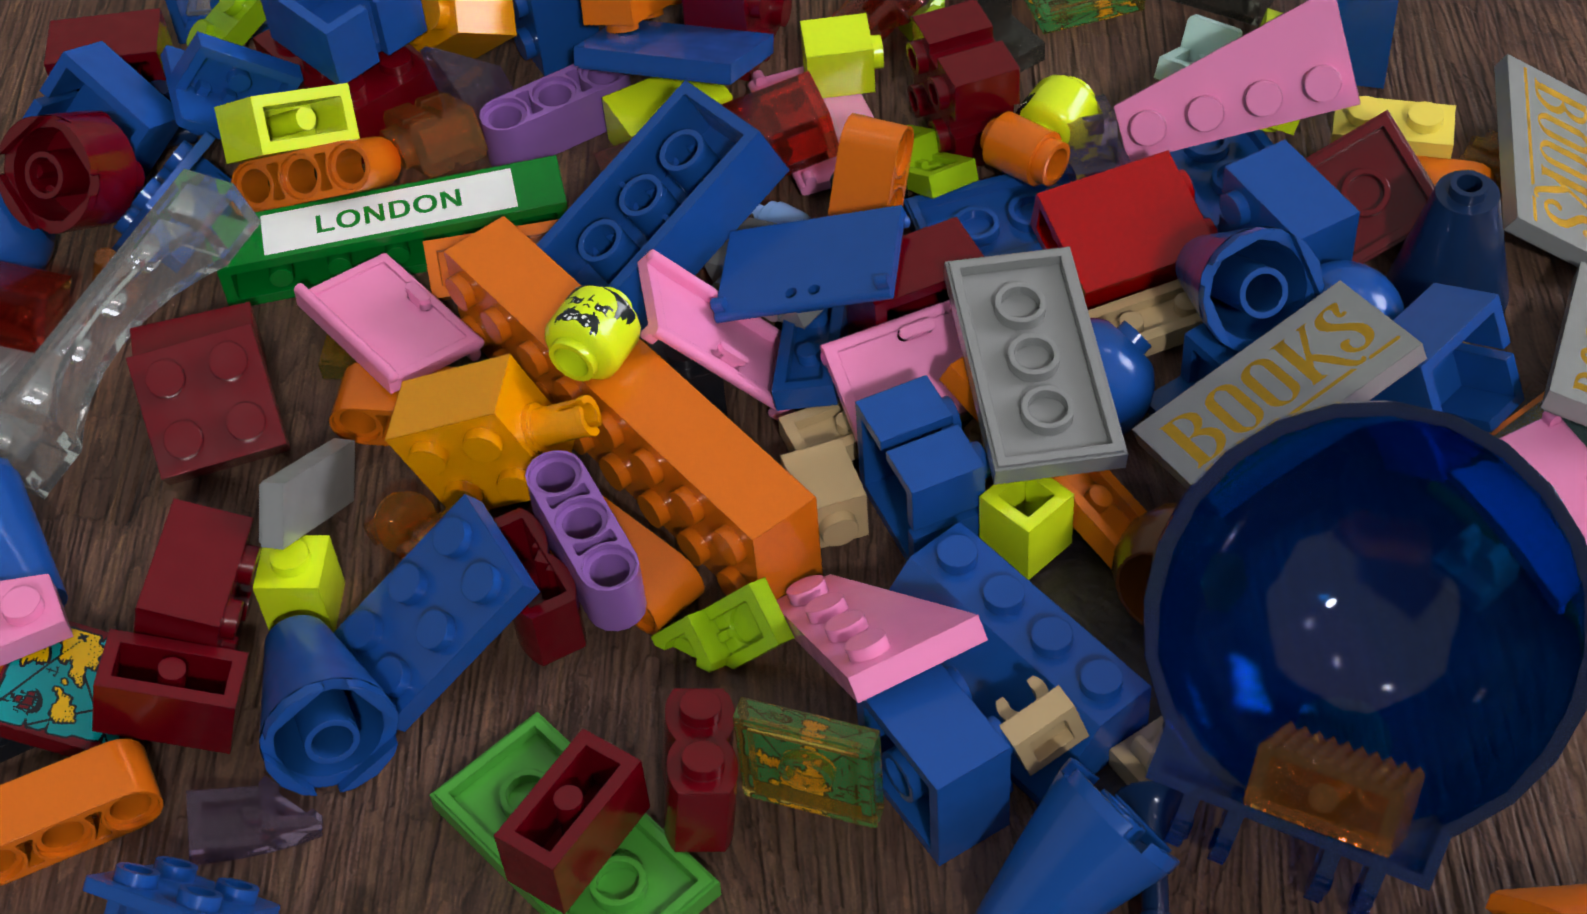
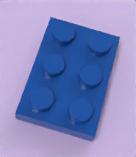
(438, 608)

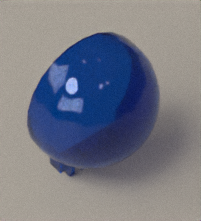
(1378, 589)

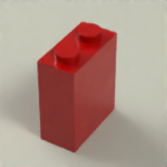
(1122, 226)

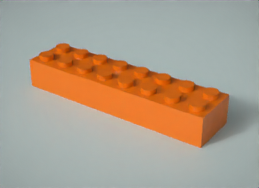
(657, 431)

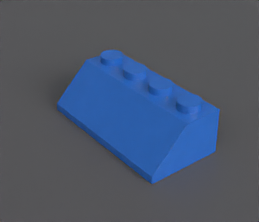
(1027, 639)

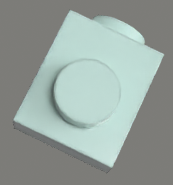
(1199, 39)

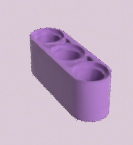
(548, 114)
(587, 540)

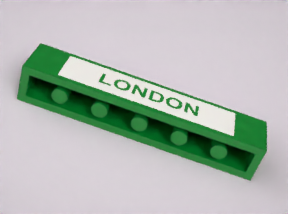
(338, 233)

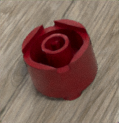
(68, 171)

